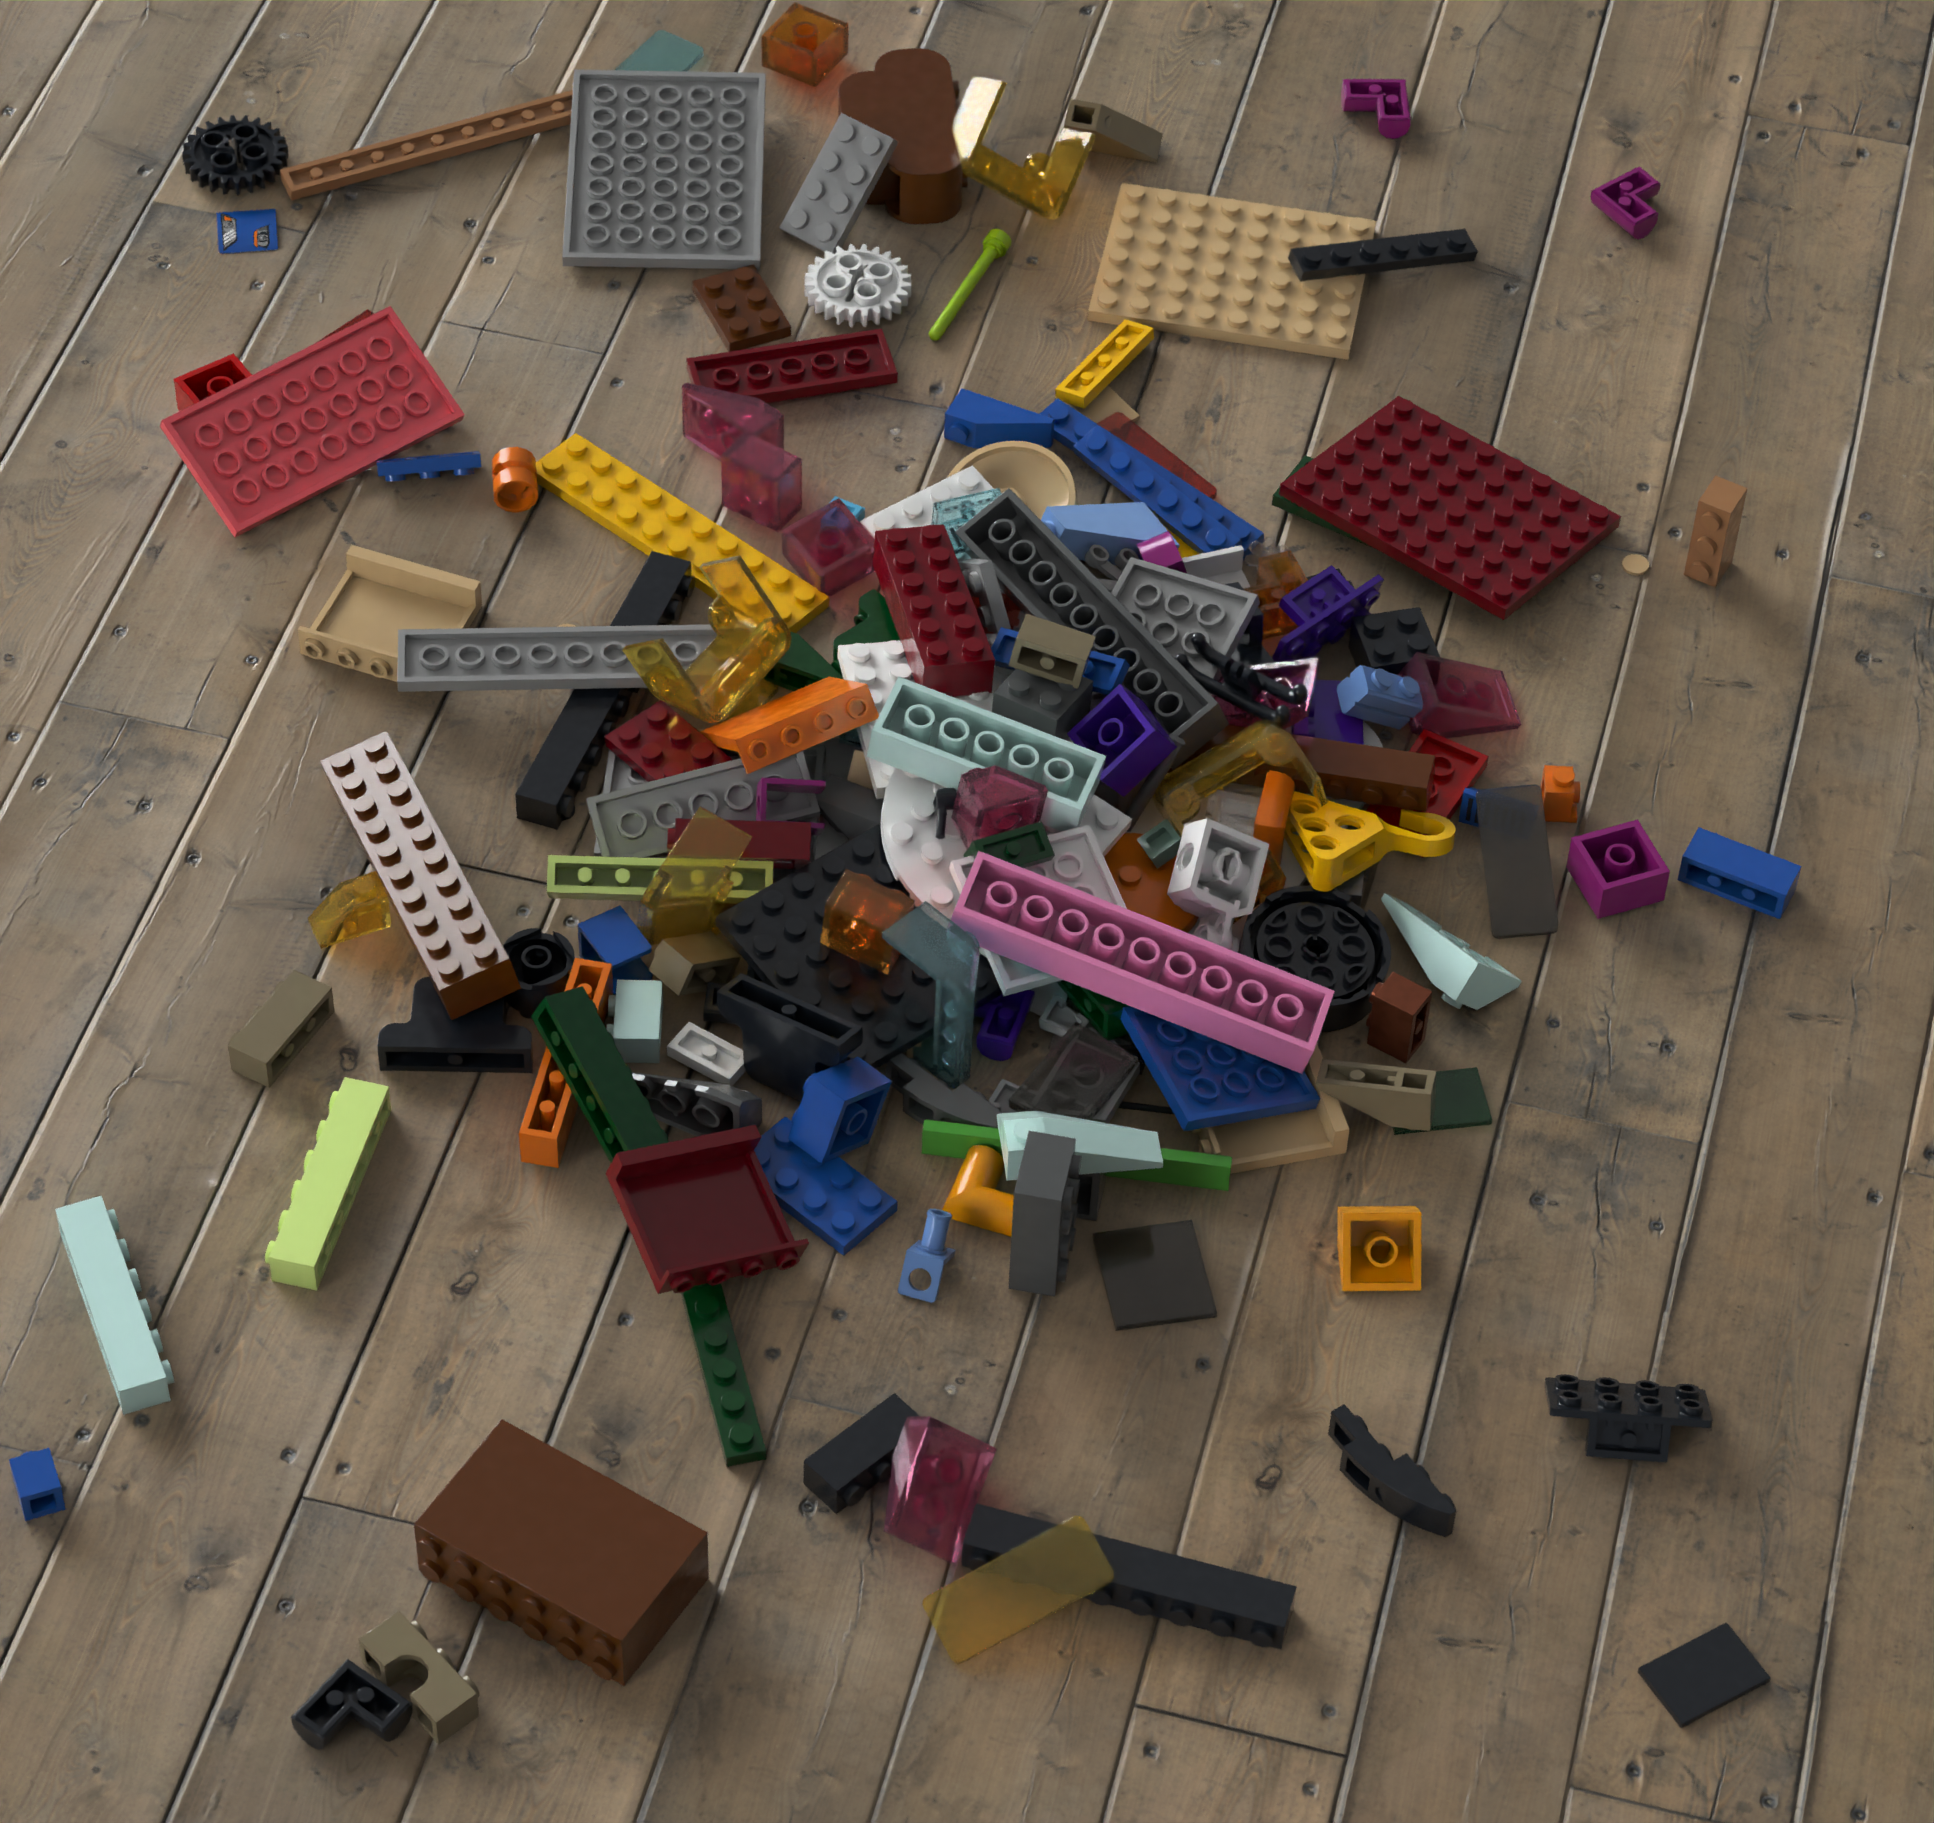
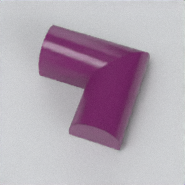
(1382, 96)
(1624, 201)

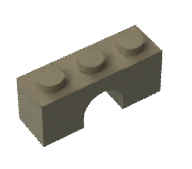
(402, 1651)

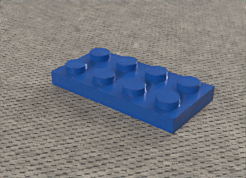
(823, 1197)

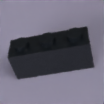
(857, 1456)

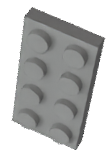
(838, 184)

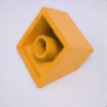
(1379, 1248)

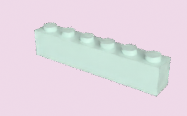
(113, 1304)

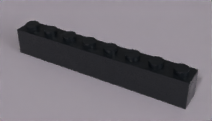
(1154, 1581)

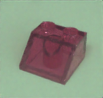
(995, 802)

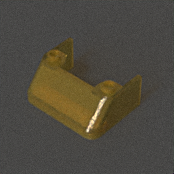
(1043, 180)
(746, 648)
(1264, 741)
(692, 879)

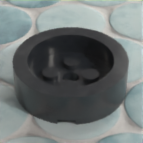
(1352, 942)

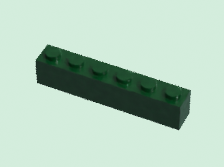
(596, 1073)

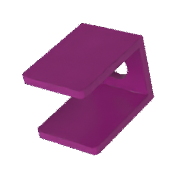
(787, 785)

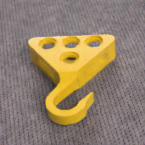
(1343, 853)

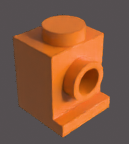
(1560, 794)

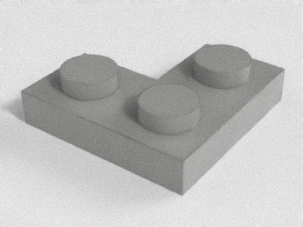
(983, 584)

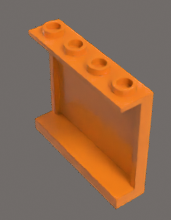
(795, 722)

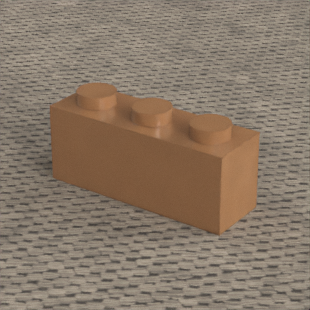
(1715, 531)

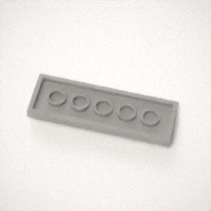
(638, 817)

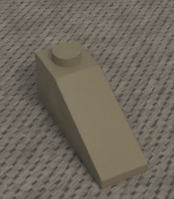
(1387, 1093)

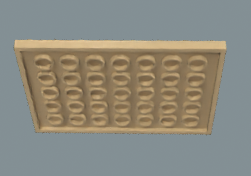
(1225, 271)

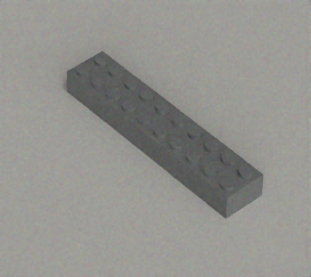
(1056, 586)

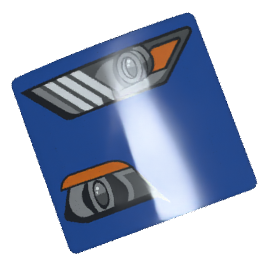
(247, 231)

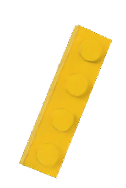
(1104, 364)

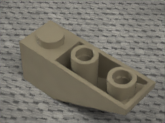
(1113, 131)

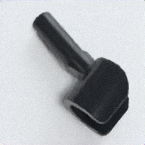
(942, 802)

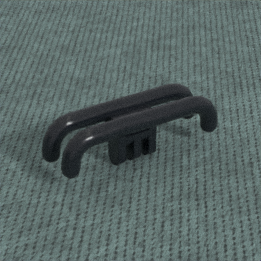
(1242, 684)

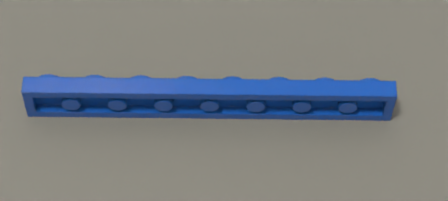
(1072, 426)

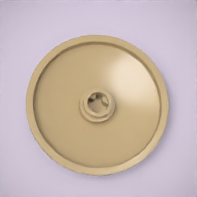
(1028, 470)

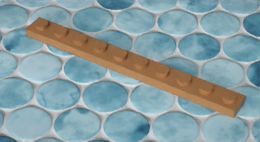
(427, 146)

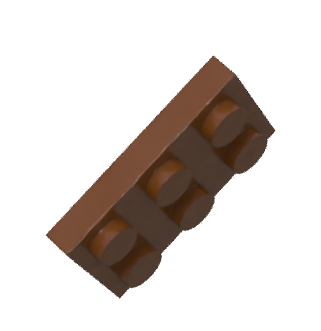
(741, 308)

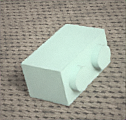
(637, 1020)

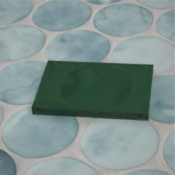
(1458, 1102)

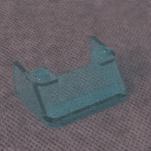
(953, 961)

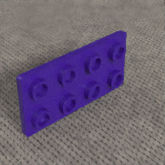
(1323, 612)
(1327, 719)

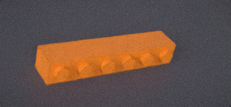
(552, 1101)

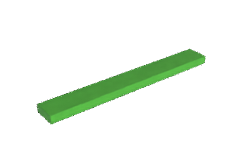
(1178, 1168)

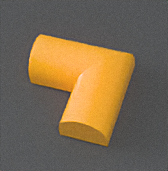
(974, 1193)

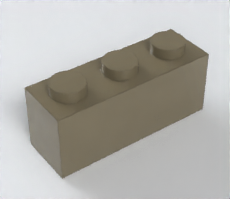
(280, 1028)

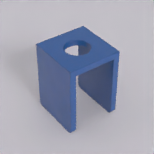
(617, 941)

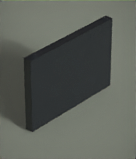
(1703, 1675)

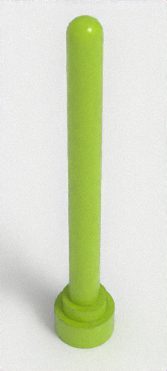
(994, 246)

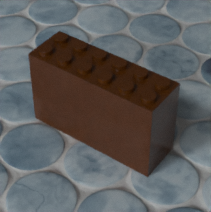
(562, 1552)

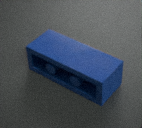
(1739, 873)

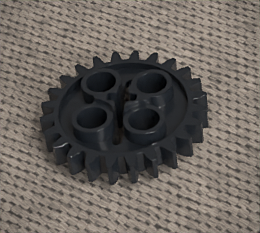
(214, 161)

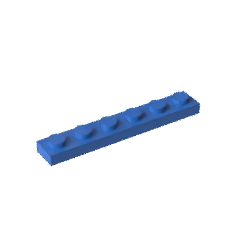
(1145, 485)

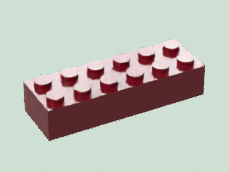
(933, 610)

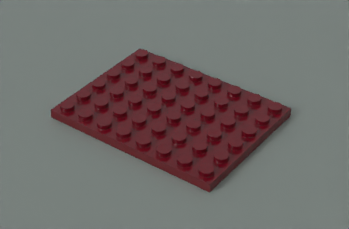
(1450, 506)

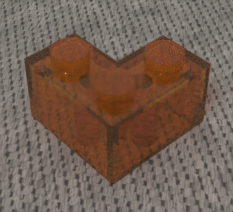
(1275, 578)

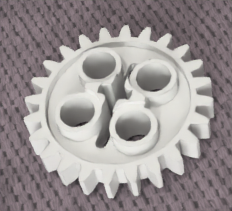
(876, 294)

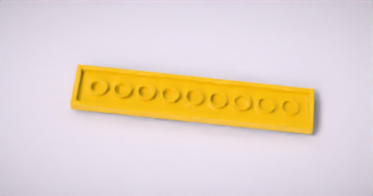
(664, 524)

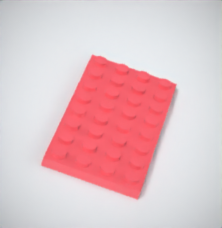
(311, 421)

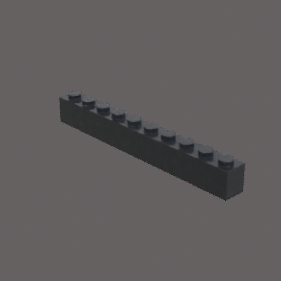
(590, 714)

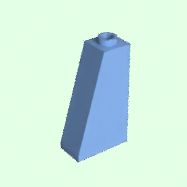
(1106, 525)

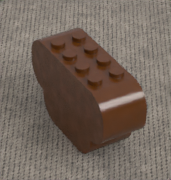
(915, 104)

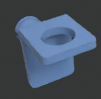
(929, 1255)

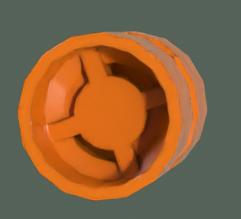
(514, 479)

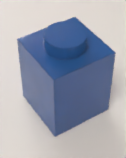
(37, 1484)

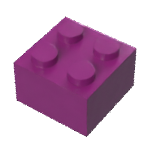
(1617, 869)

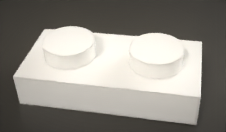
(707, 1054)

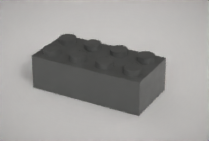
(1044, 1213)

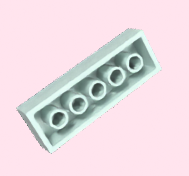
(947, 737)

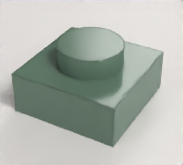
(1160, 843)

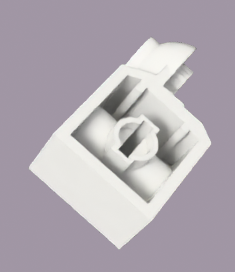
(1217, 878)

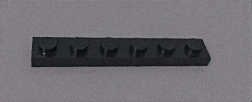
(1382, 254)

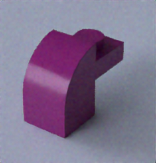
(1162, 551)

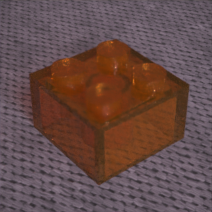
(805, 44)
(857, 917)

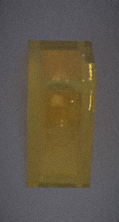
(351, 911)

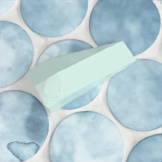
(1449, 961)
(1100, 1144)

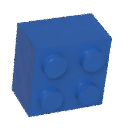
(839, 1109)

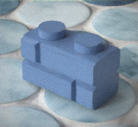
(1380, 697)

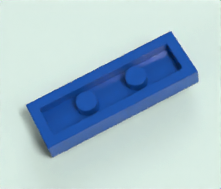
(429, 465)

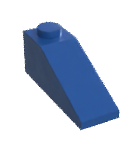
(984, 421)

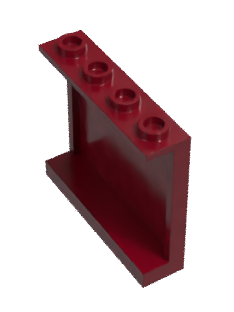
(702, 1210)

